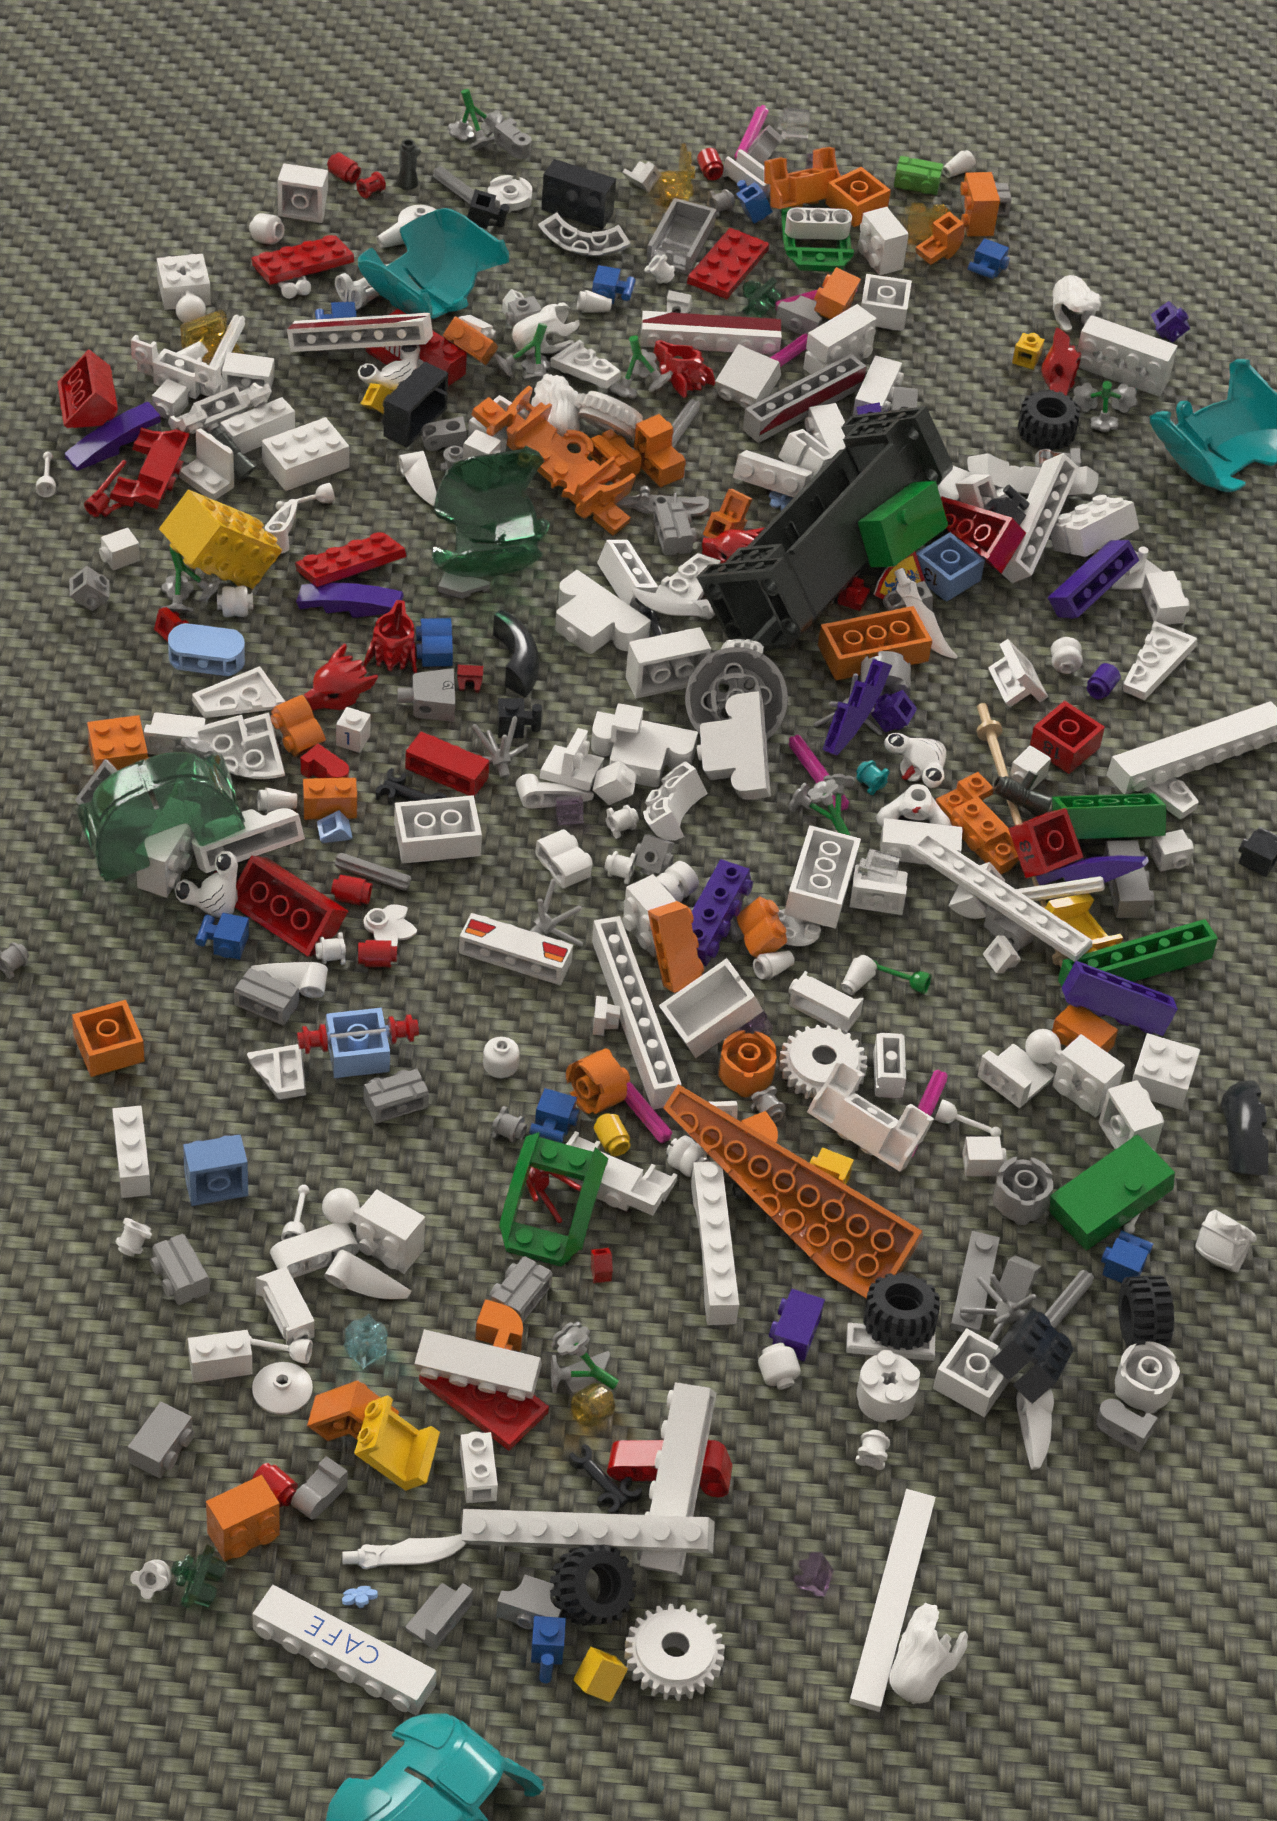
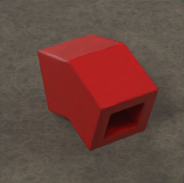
(601, 1265)

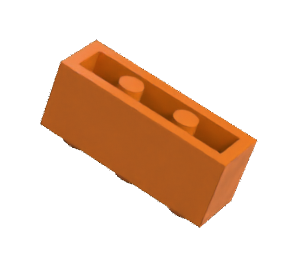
(675, 945)

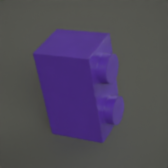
(798, 1322)

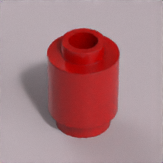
(710, 163)
(343, 168)
(351, 890)
(377, 953)
(279, 1482)

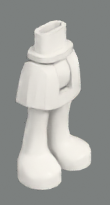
(355, 290)

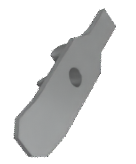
(645, 502)

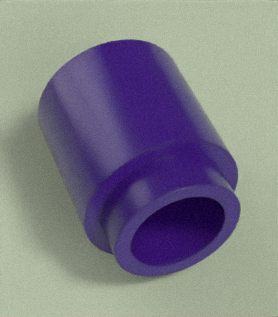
(1103, 681)

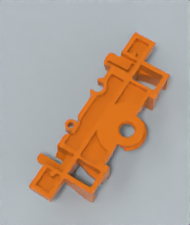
(581, 478)

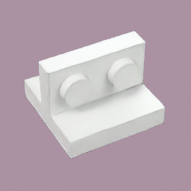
(1016, 676)
(572, 764)

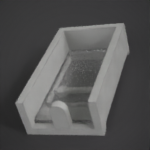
(682, 234)

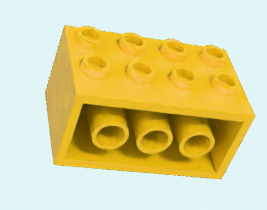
(220, 540)

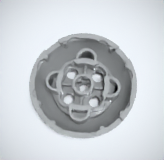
(735, 666)

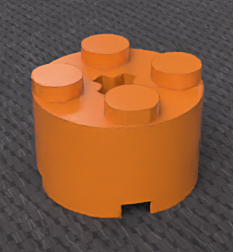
(747, 1062)
(597, 1081)

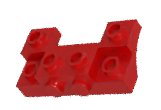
(158, 470)

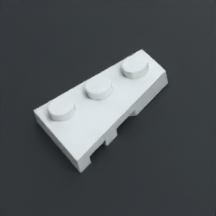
(585, 365)
(684, 581)
(238, 695)
(1175, 795)

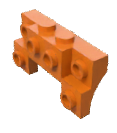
(800, 186)
(979, 824)

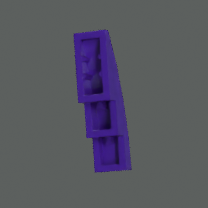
(107, 439)
(355, 598)
(851, 716)
(1106, 867)

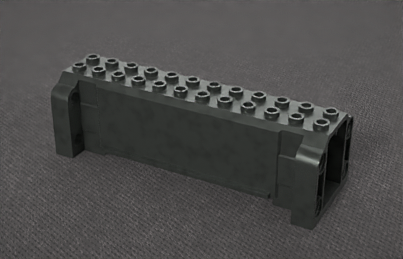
(815, 542)

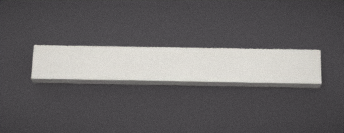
(1001, 896)
(892, 1601)

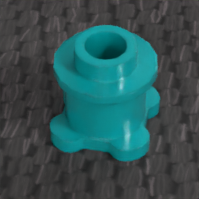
(872, 776)

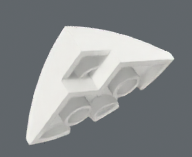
(246, 745)

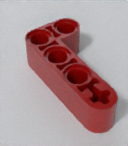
(638, 1458)

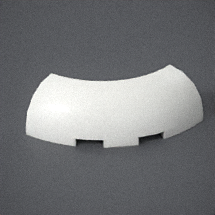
(583, 243)
(672, 800)

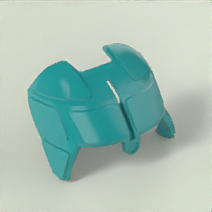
(441, 257)
(1234, 429)
(450, 1757)

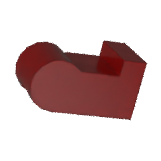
(323, 764)

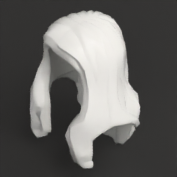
(1077, 297)
(554, 317)
(557, 391)
(923, 1657)

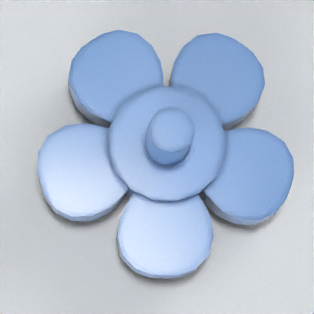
(779, 500)
(359, 1596)

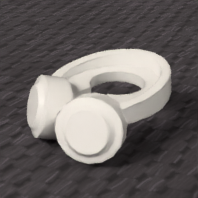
(290, 290)

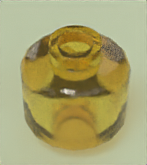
(592, 1405)

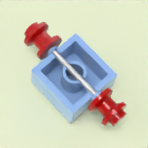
(358, 1040)

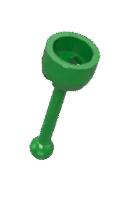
(918, 981)

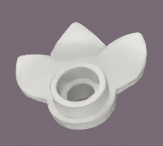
(389, 924)

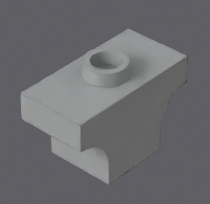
(799, 315)
(526, 1601)

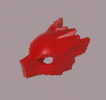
(1061, 364)
(687, 372)
(728, 543)
(394, 641)
(341, 677)

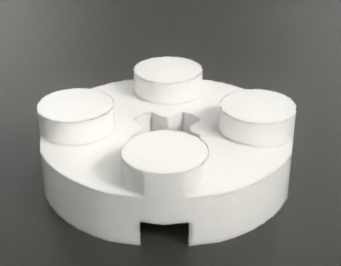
(518, 194)

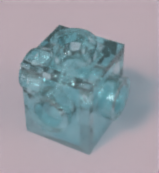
(365, 1340)

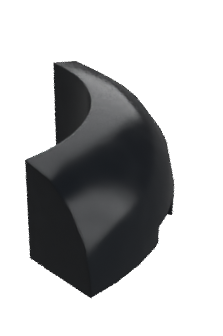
(524, 664)
(1244, 1122)

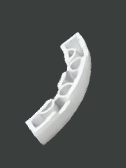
(1024, 477)

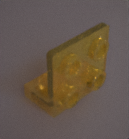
(677, 183)
(921, 219)
(209, 331)

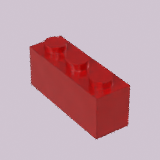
(447, 764)

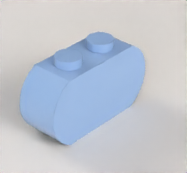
(206, 649)

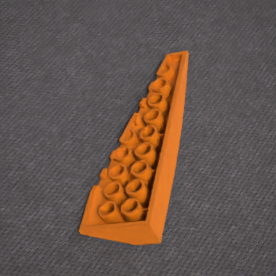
(827, 1219)

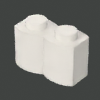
(564, 858)

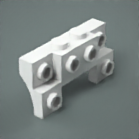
(177, 368)
(220, 407)
(865, 1123)
(623, 1183)

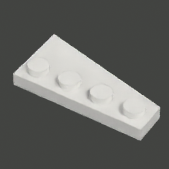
(1159, 657)

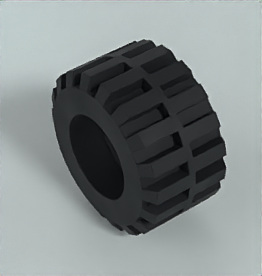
(1048, 419)
(1146, 1310)
(901, 1311)
(614, 1579)

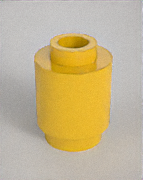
(612, 1134)

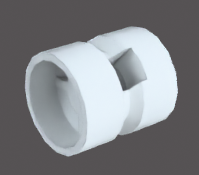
(679, 880)

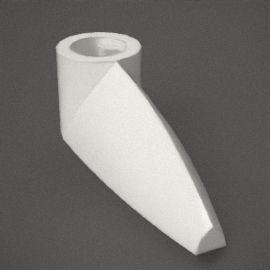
(417, 472)
(281, 524)
(543, 794)
(306, 976)
(359, 1276)
(1036, 1426)

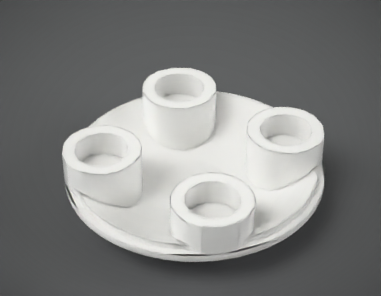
(799, 931)

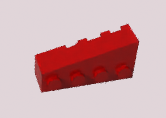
(984, 531)

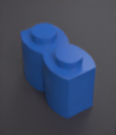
(436, 642)

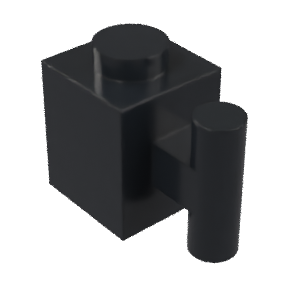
(483, 209)
(1009, 506)
(513, 707)
(1259, 851)

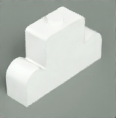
(595, 616)
(738, 747)
(644, 751)
(260, 836)

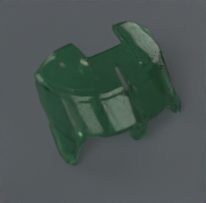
(490, 506)
(187, 793)

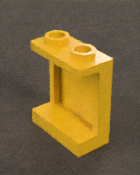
(1075, 912)
(395, 1445)

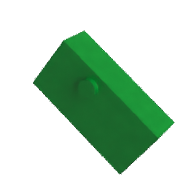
(903, 524)
(1114, 815)
(1112, 1192)

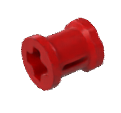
(371, 185)

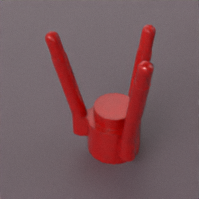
(99, 501)
(539, 1180)

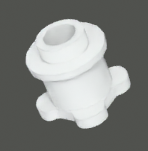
(660, 269)
(621, 820)
(620, 866)
(331, 949)
(133, 1237)
(873, 1449)
(147, 1582)

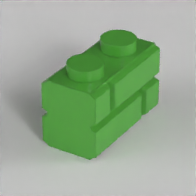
(918, 175)

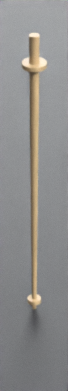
(990, 731)

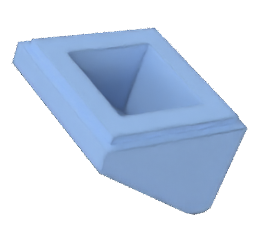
(334, 828)

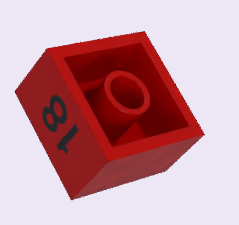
(1067, 736)
(1045, 843)

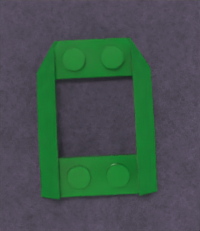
(816, 258)
(561, 1160)

